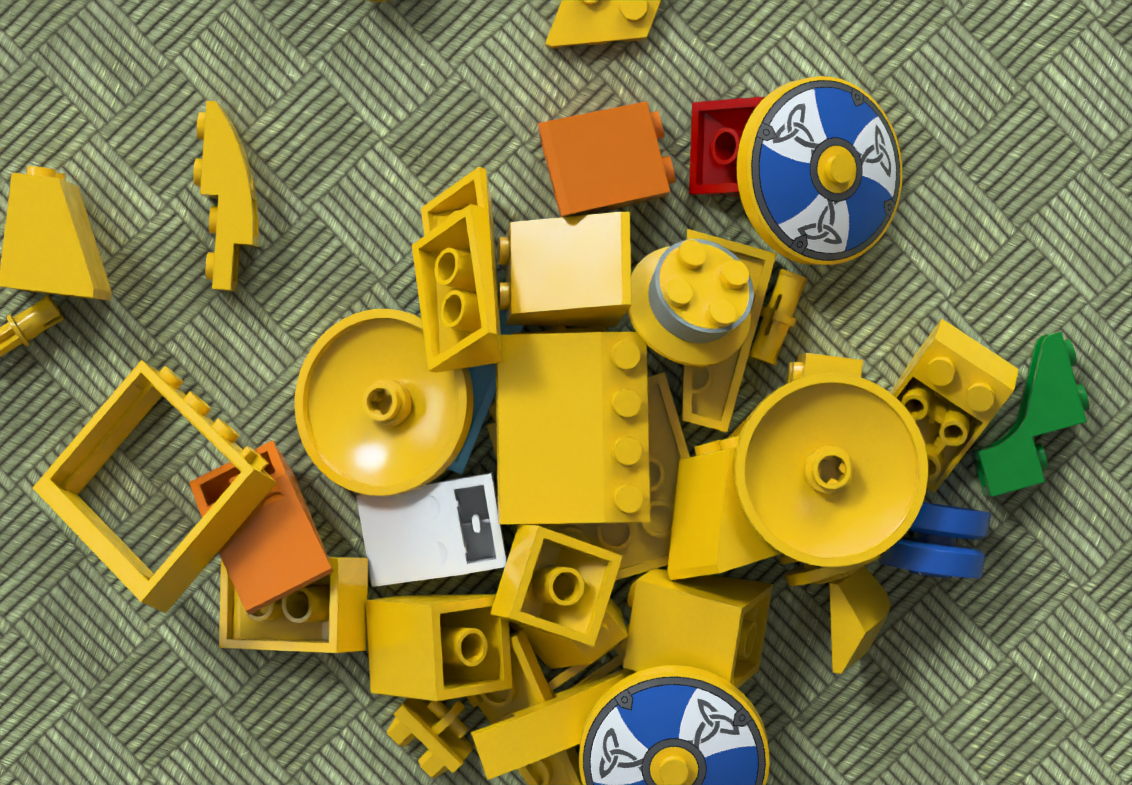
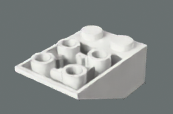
(433, 531)

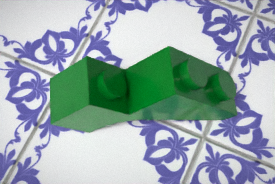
(1047, 404)

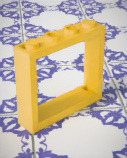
(102, 437)

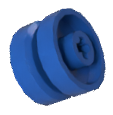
(934, 543)

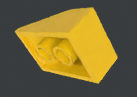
(316, 618)

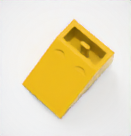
(953, 395)

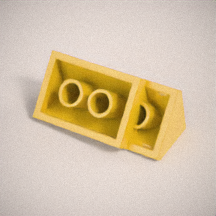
(459, 277)

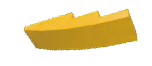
(540, 728)

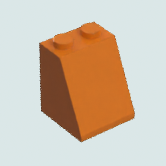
(606, 159)

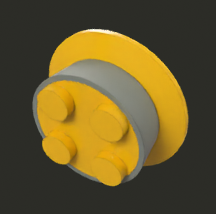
(692, 302)

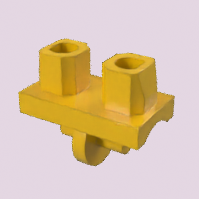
(436, 729)

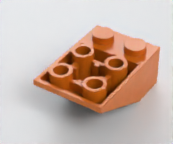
(277, 543)

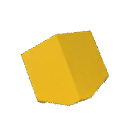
(857, 614)

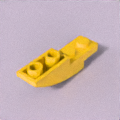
(228, 177)

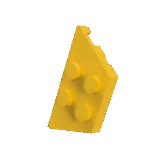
(601, 22)

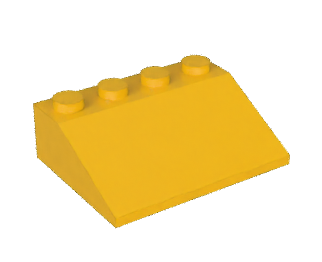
(572, 428)

